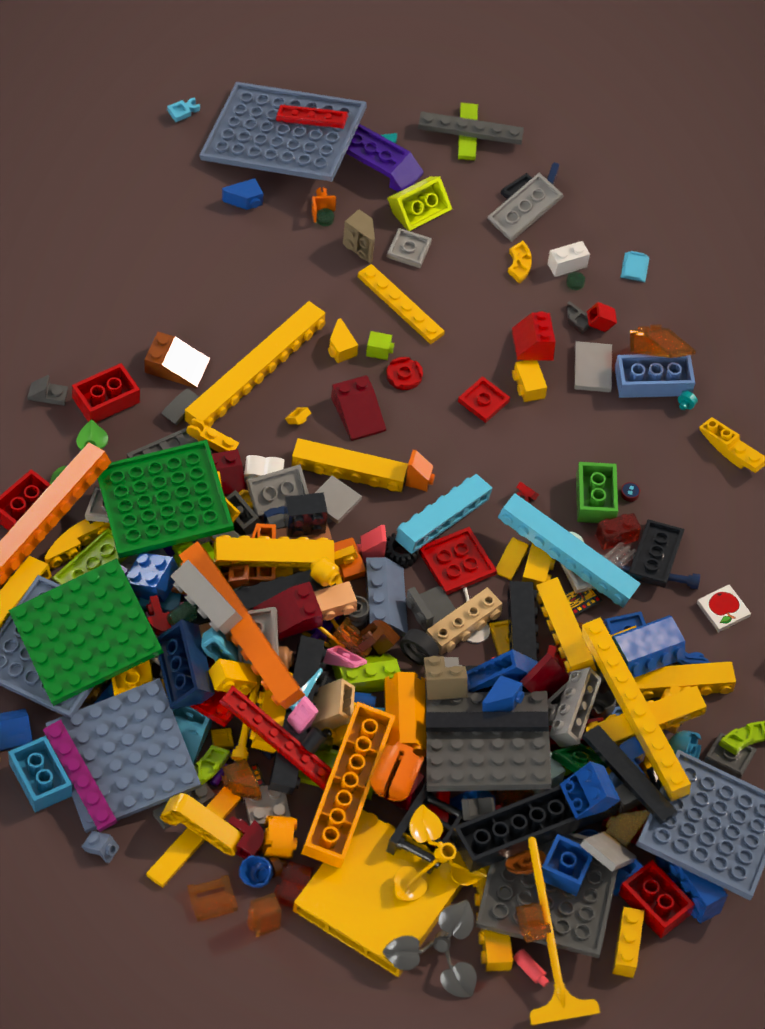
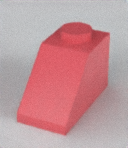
(373, 543)

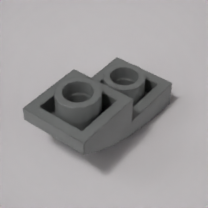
(176, 409)

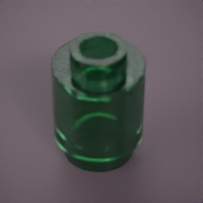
(182, 612)

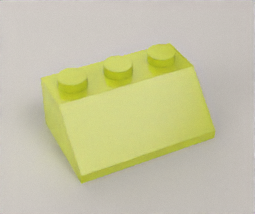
(420, 202)

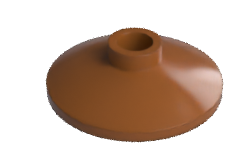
(522, 863)

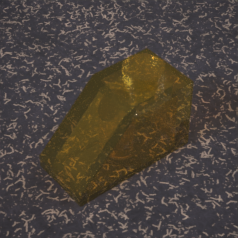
(626, 826)

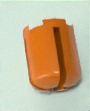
(405, 774)

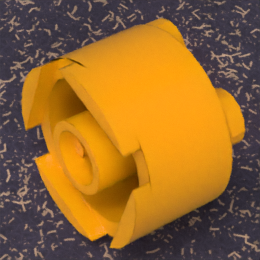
(279, 837)

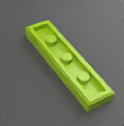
(467, 145)

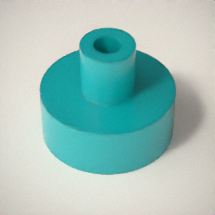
(687, 400)

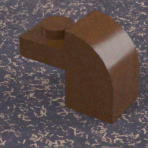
(379, 636)

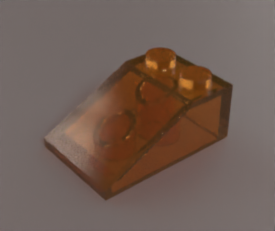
(658, 342)

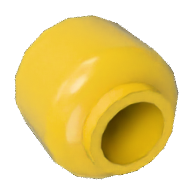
(324, 571)

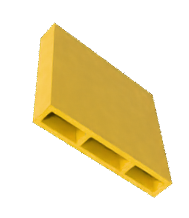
(360, 898)

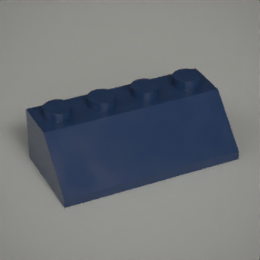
(184, 665)

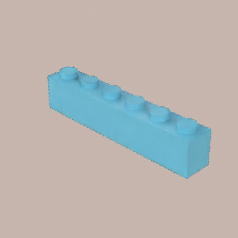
(443, 513)

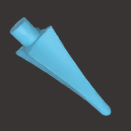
(308, 686)

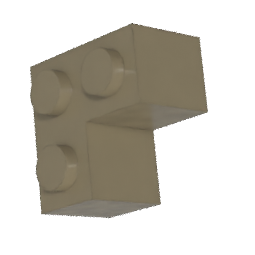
(444, 681)

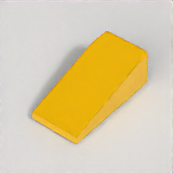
(512, 558)

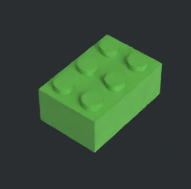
(596, 492)

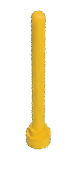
(240, 751)

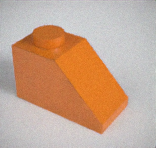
(419, 472)

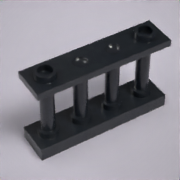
(398, 838)

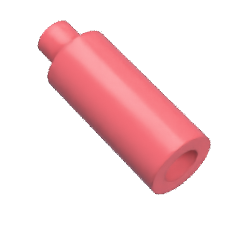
(531, 967)

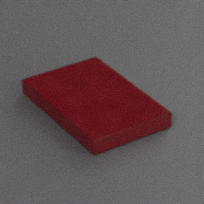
(545, 676)

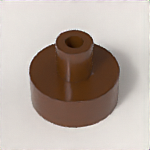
(277, 865)

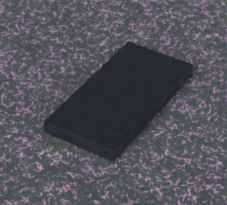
(656, 553)

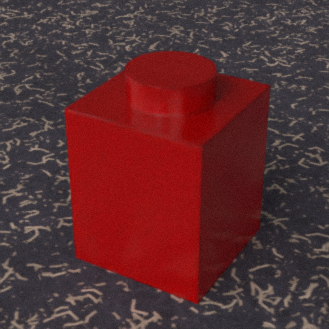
(601, 317)

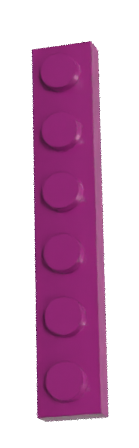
(80, 776)

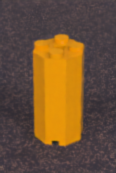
(407, 701)

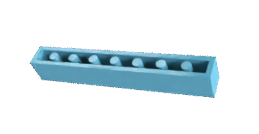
(568, 550)

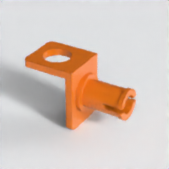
(322, 201)

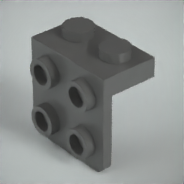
(429, 606)

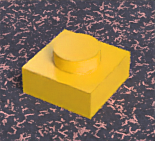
(298, 416)

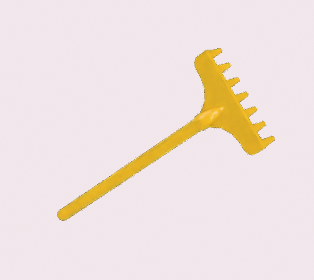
(562, 1004)

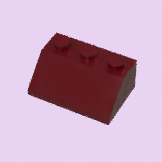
(230, 470)

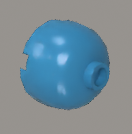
(686, 742)

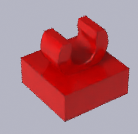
(527, 492)

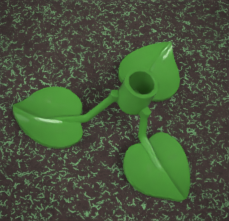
(91, 434)

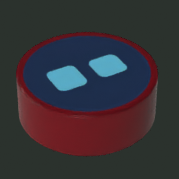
(630, 491)

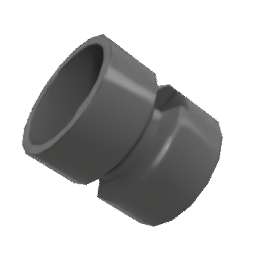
(360, 617)

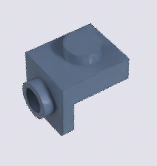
(102, 845)

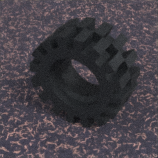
(400, 559)

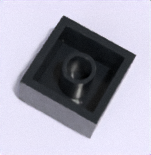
(305, 514)

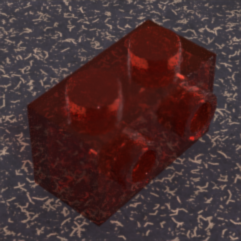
(616, 530)

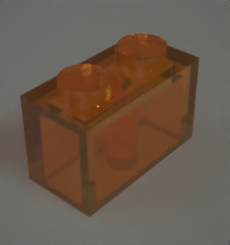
(264, 915)

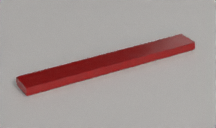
(276, 736)

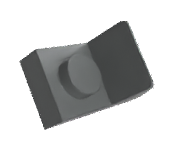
(43, 391)

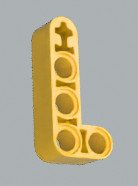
(202, 821)

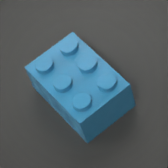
(40, 773)

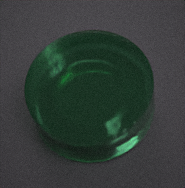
(325, 217)
(575, 280)

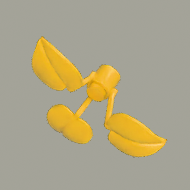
(427, 827)

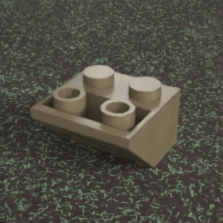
(360, 235)

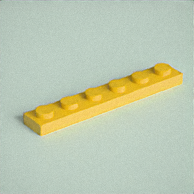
(401, 304)

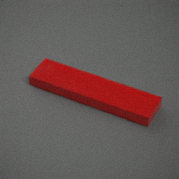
(312, 116)

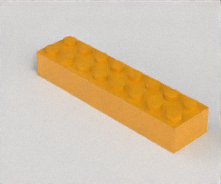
(348, 785)

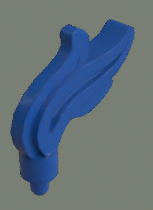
(693, 658)

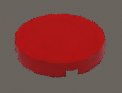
(404, 373)

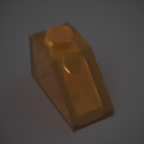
(241, 780)

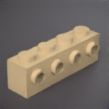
(465, 620)

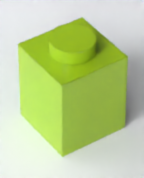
(379, 345)

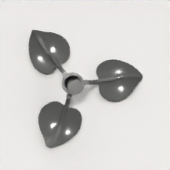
(455, 921)

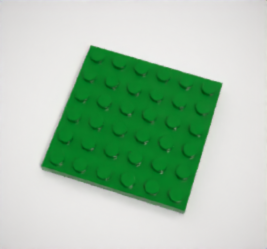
(164, 499)
(85, 632)

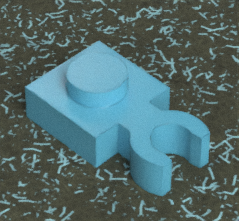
(183, 110)

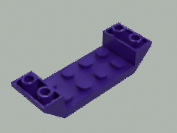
(385, 158)

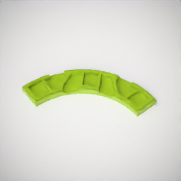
(743, 737)
(211, 763)

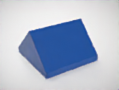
(14, 729)

